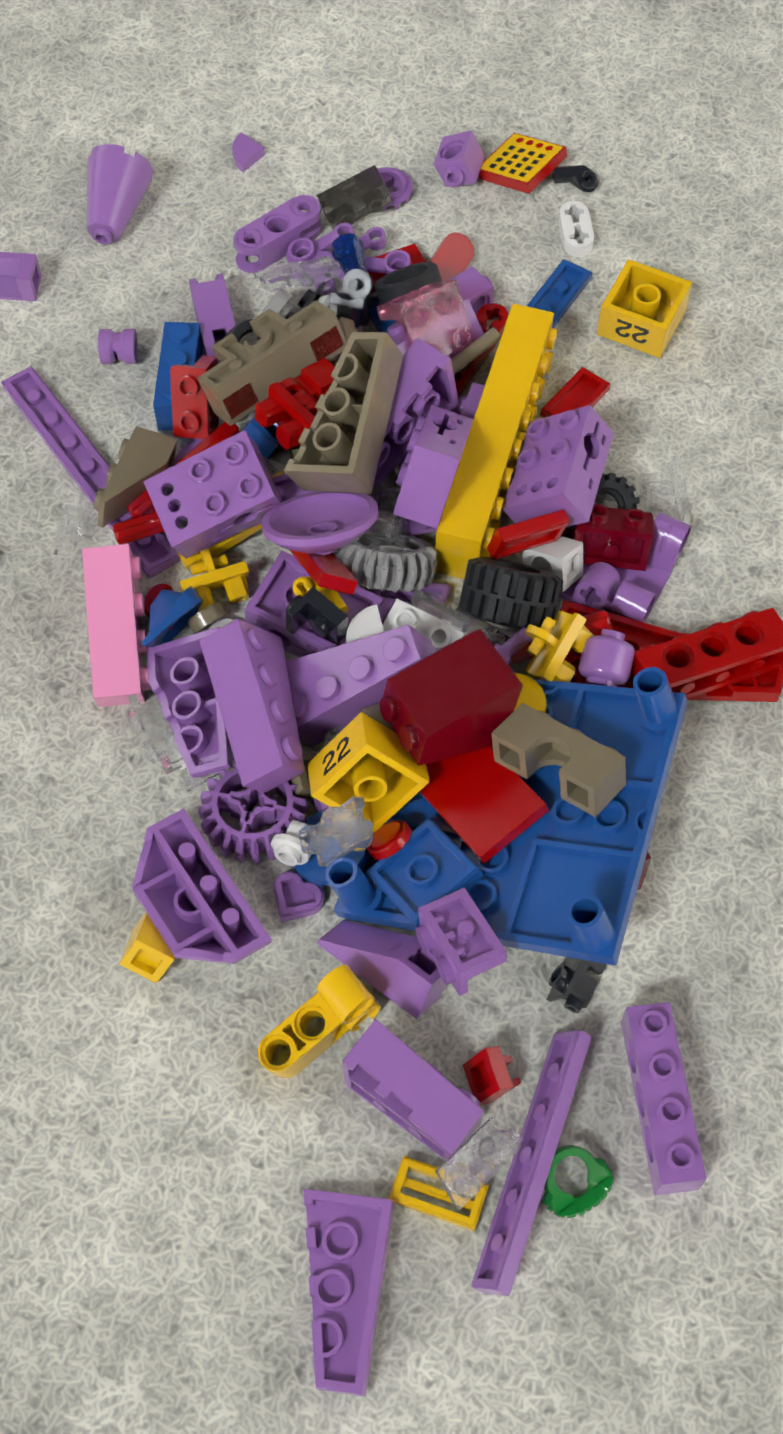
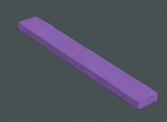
(79, 458)

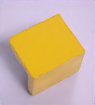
(147, 951)

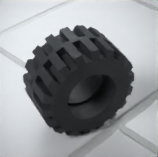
(509, 592)

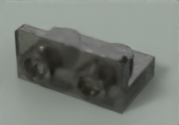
(355, 198)

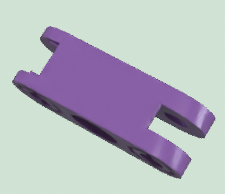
(274, 231)
(212, 310)

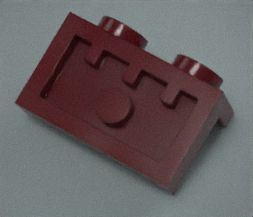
(616, 537)

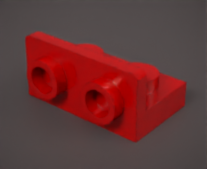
(190, 407)

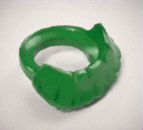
(598, 1179)

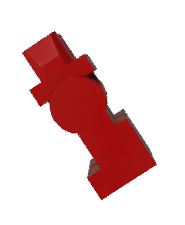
(294, 402)

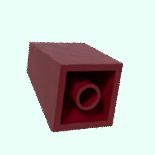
(451, 699)

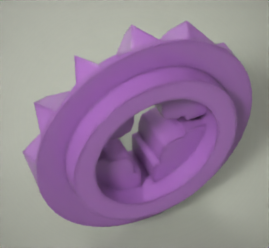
(401, 185)

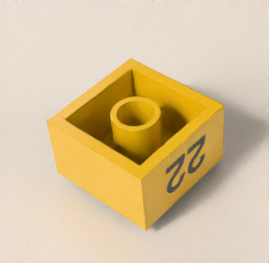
(644, 308)
(368, 764)

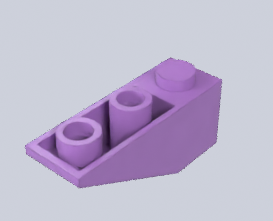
(388, 962)

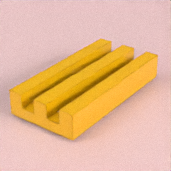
(430, 1209)

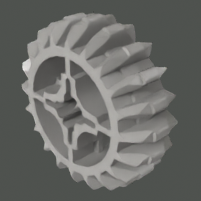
(390, 565)

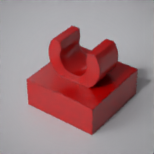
(489, 1075)

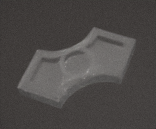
(298, 274)

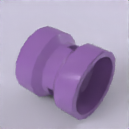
(118, 346)

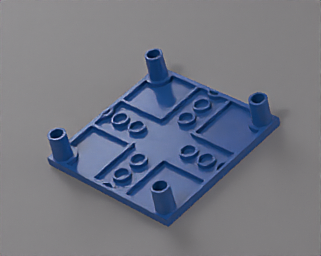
(570, 874)

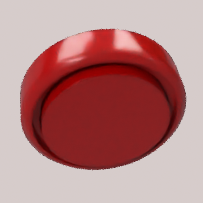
(389, 839)

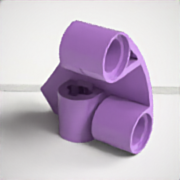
(632, 591)

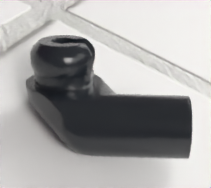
(577, 175)

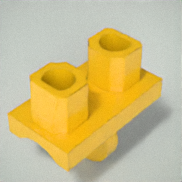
(232, 578)
(553, 643)

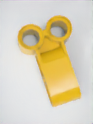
(343, 1005)

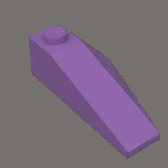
(190, 704)

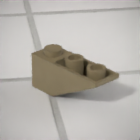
(139, 459)

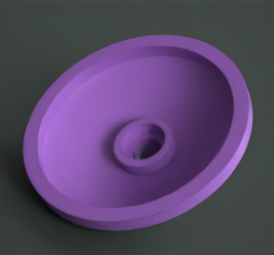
(320, 521)

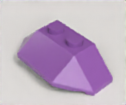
(193, 896)

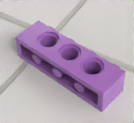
(662, 1099)

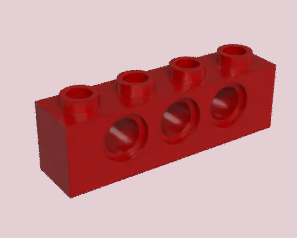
(717, 654)

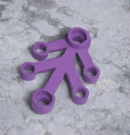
(313, 250)

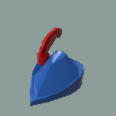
(168, 612)

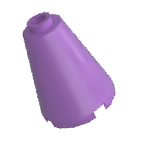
(114, 190)

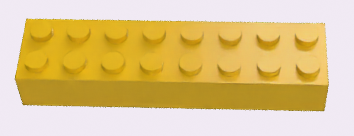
(495, 439)

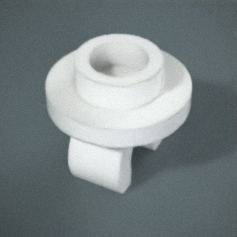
(288, 847)

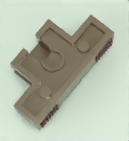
(280, 353)

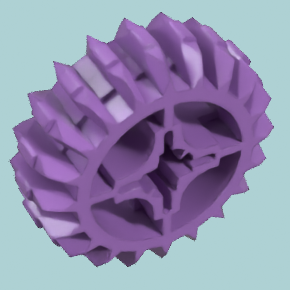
(223, 797)

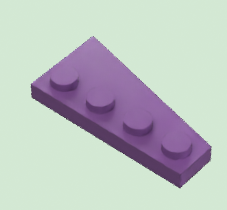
(345, 1284)

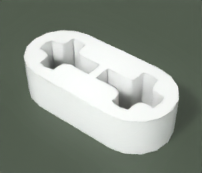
(582, 228)

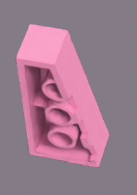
(115, 624)

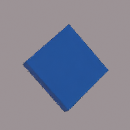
(424, 871)

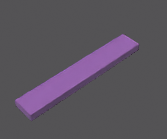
(531, 1165)

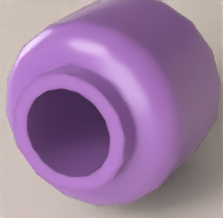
(606, 659)

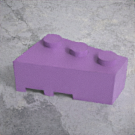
(411, 1091)

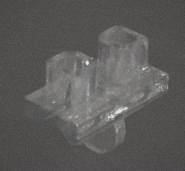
(338, 832)

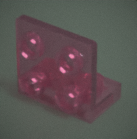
(433, 315)

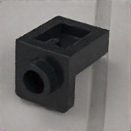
(321, 614)

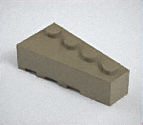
(352, 418)

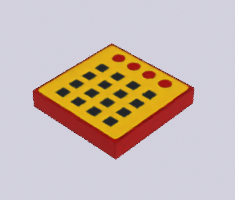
(522, 162)

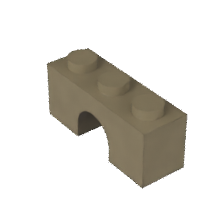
(589, 770)

